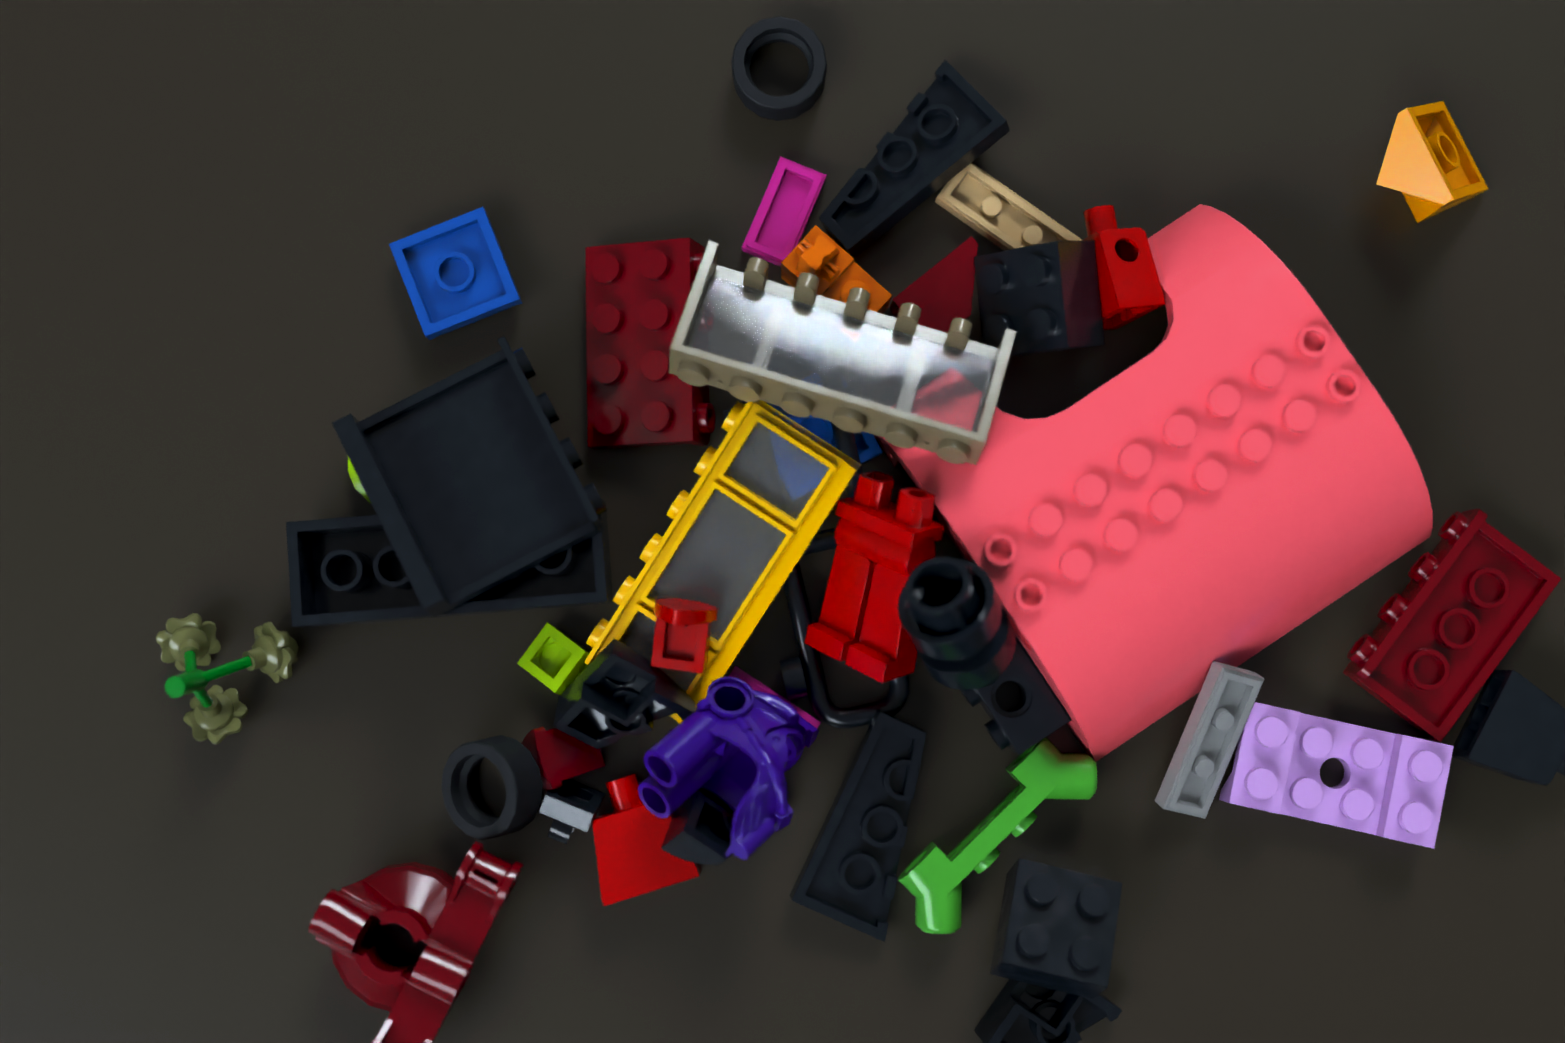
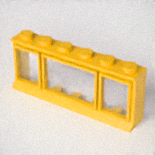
(732, 537)

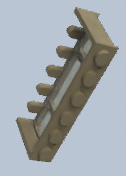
(839, 359)

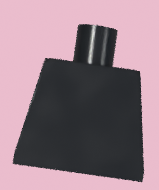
(1514, 730)

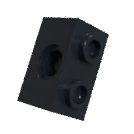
(1035, 715)

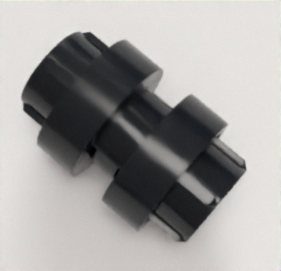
(957, 623)

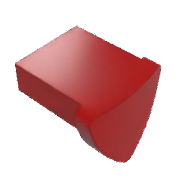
(682, 634)

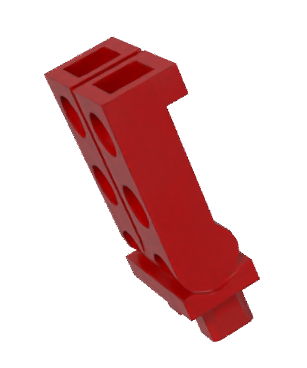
(872, 561)

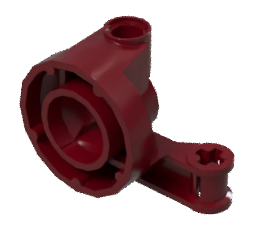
(434, 908)

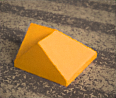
(1429, 162)

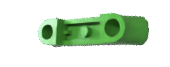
(938, 878)

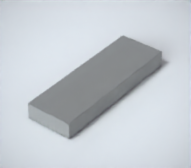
(1209, 739)

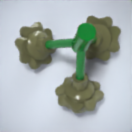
(190, 645)

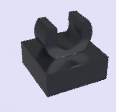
(571, 808)

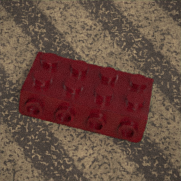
(631, 320)
(1450, 624)

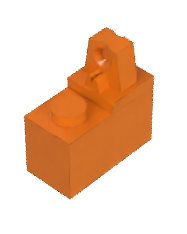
(834, 268)

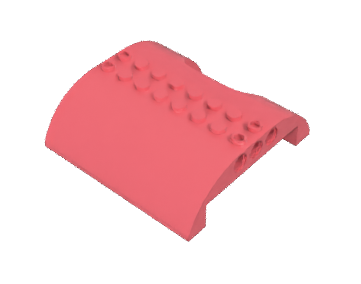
(1187, 496)

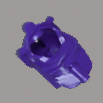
(737, 751)

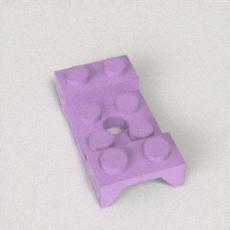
(1389, 780)

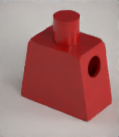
(1125, 269)
(630, 847)

